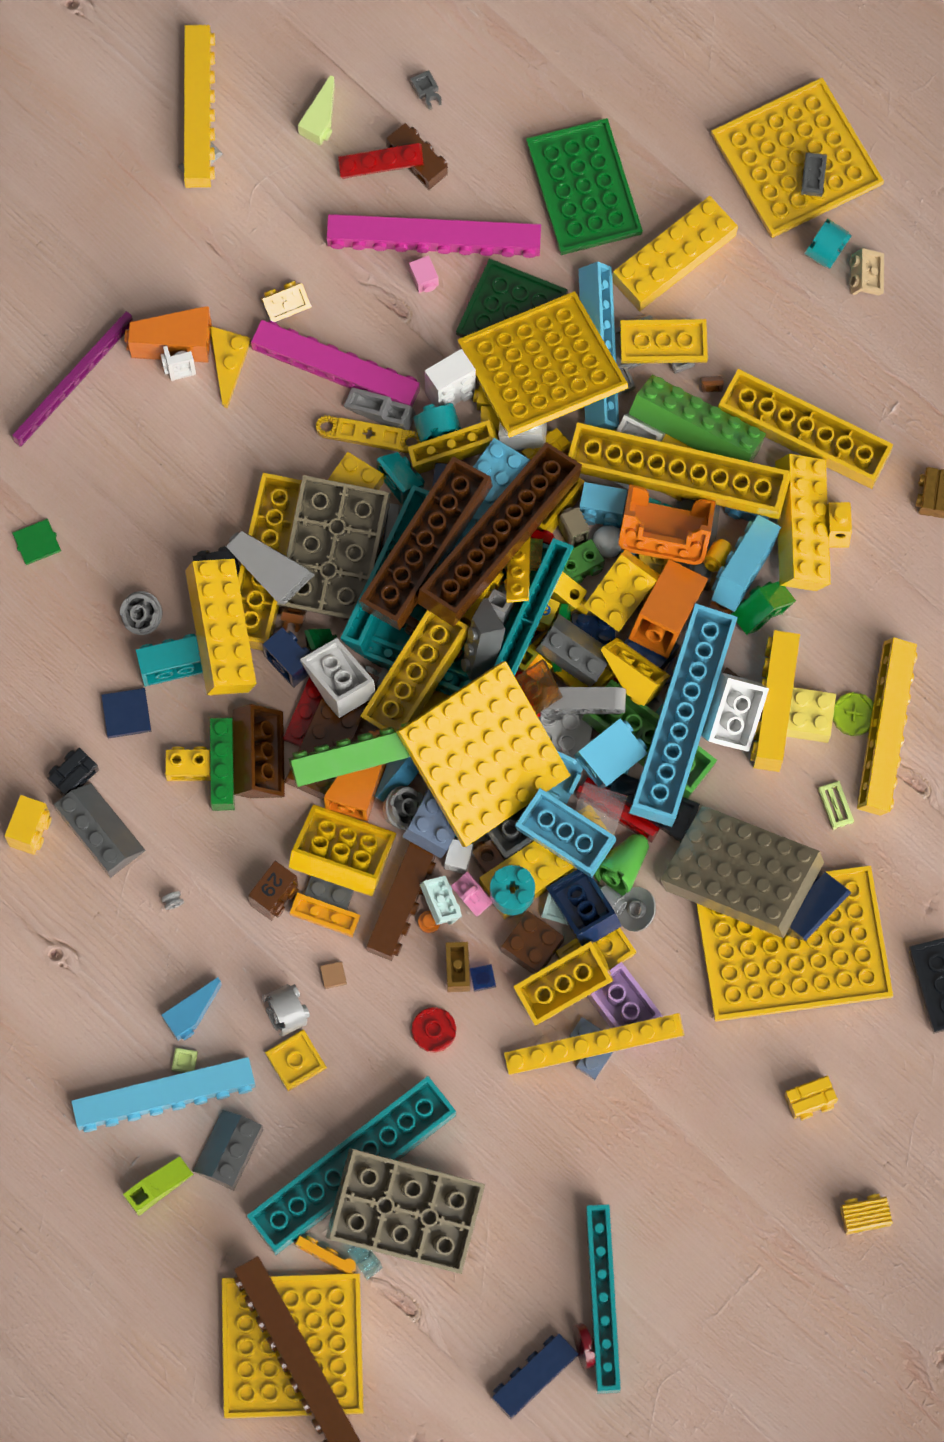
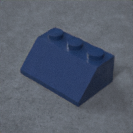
(818, 905)

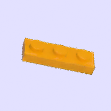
(325, 915)

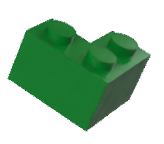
(762, 605)

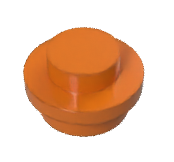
(427, 923)

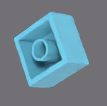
(603, 504)

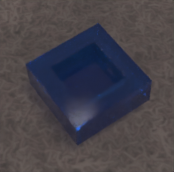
(482, 978)

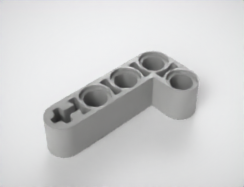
(587, 701)

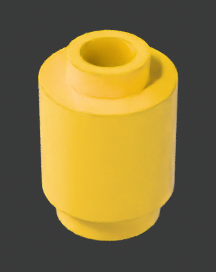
(717, 555)

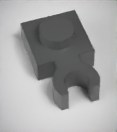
(426, 87)

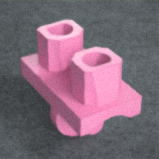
(472, 894)

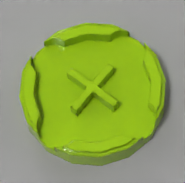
(853, 714)

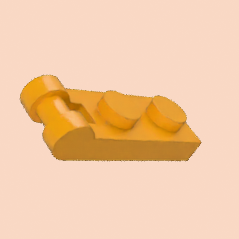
(326, 1255)

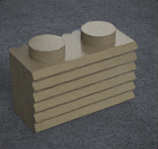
(574, 527)

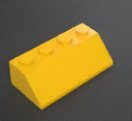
(564, 982)

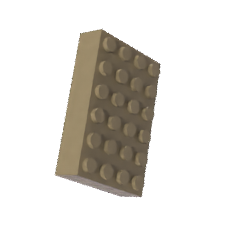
(339, 540)
(742, 871)
(405, 1211)

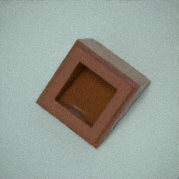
(711, 384)

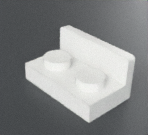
(179, 365)

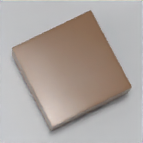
(333, 975)

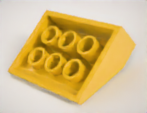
(342, 850)

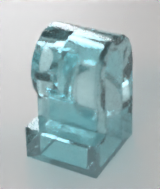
(365, 1261)

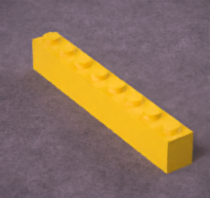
(197, 106)
(887, 726)

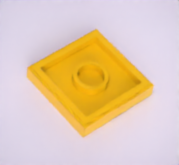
(295, 1060)

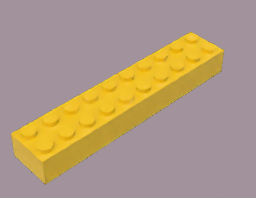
(680, 470)

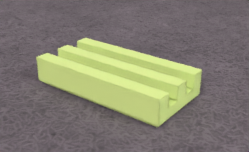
(842, 822)

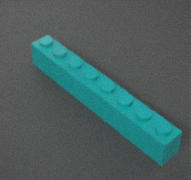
(603, 1299)

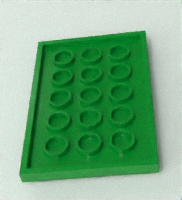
(584, 186)

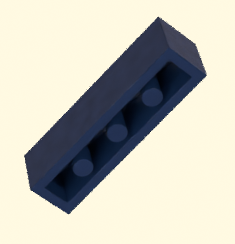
(535, 1376)

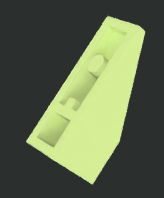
(318, 118)

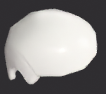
(607, 541)

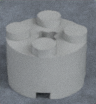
(285, 1009)

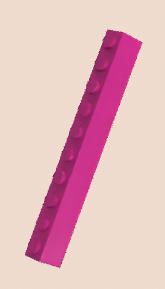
(433, 235)

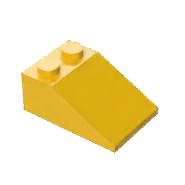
(634, 672)

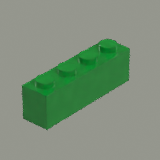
(222, 764)

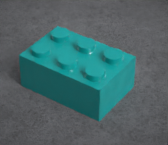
(169, 660)

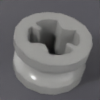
(172, 900)

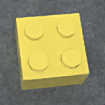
(811, 715)

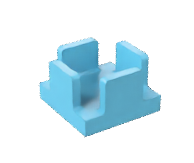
(566, 787)

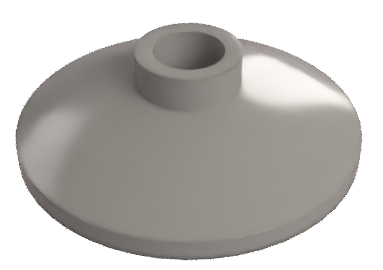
(630, 917)

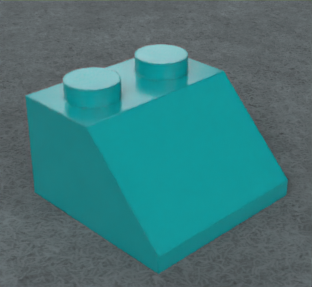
(399, 475)

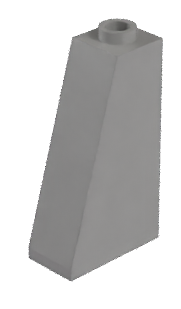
(272, 569)

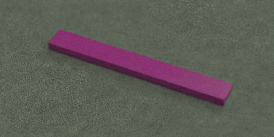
(72, 380)

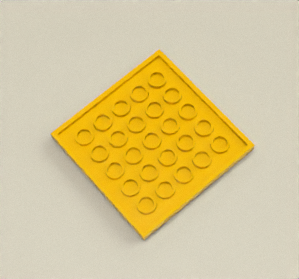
(770, 150)
(542, 364)
(483, 753)
(330, 1322)

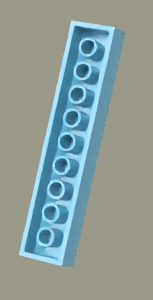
(683, 715)

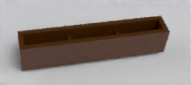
(401, 902)

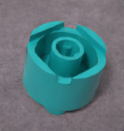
(827, 243)
(436, 421)
(500, 892)

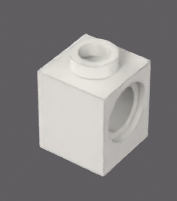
(458, 857)

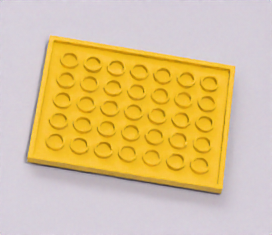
(768, 974)

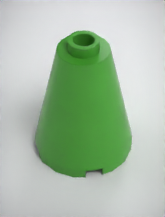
(623, 864)

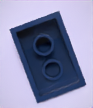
(584, 907)

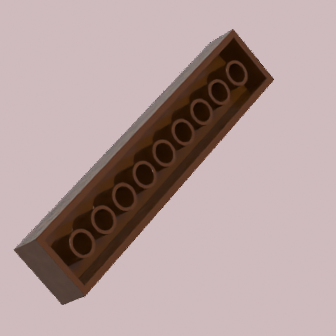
(499, 534)
(294, 1352)

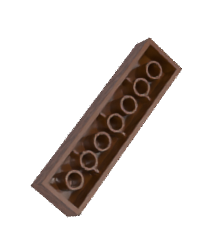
(426, 542)

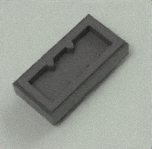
(814, 174)

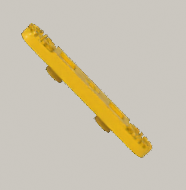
(352, 432)

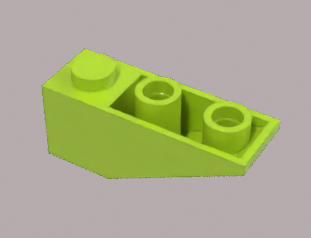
(157, 1185)

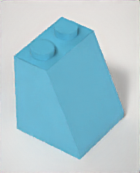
(611, 753)

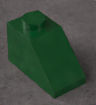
(317, 638)

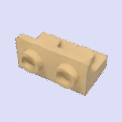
(867, 272)

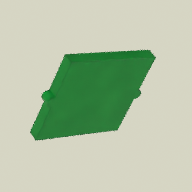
(36, 542)

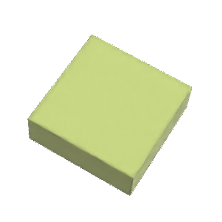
(184, 1060)

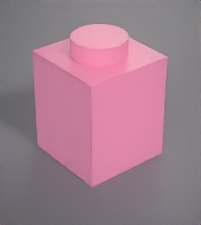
(424, 274)

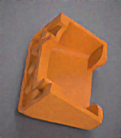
(666, 530)

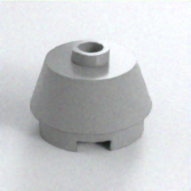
(141, 613)
(401, 806)

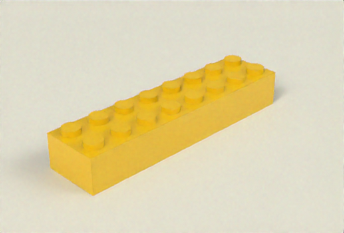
(806, 428)
(272, 525)

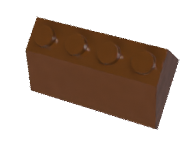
(258, 752)

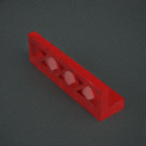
(633, 822)

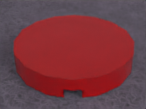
(434, 1029)

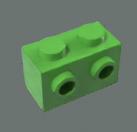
(584, 561)

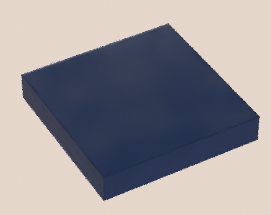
(126, 713)

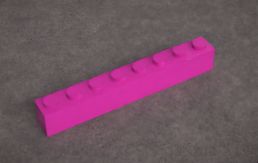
(333, 364)

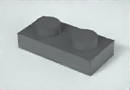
(329, 892)

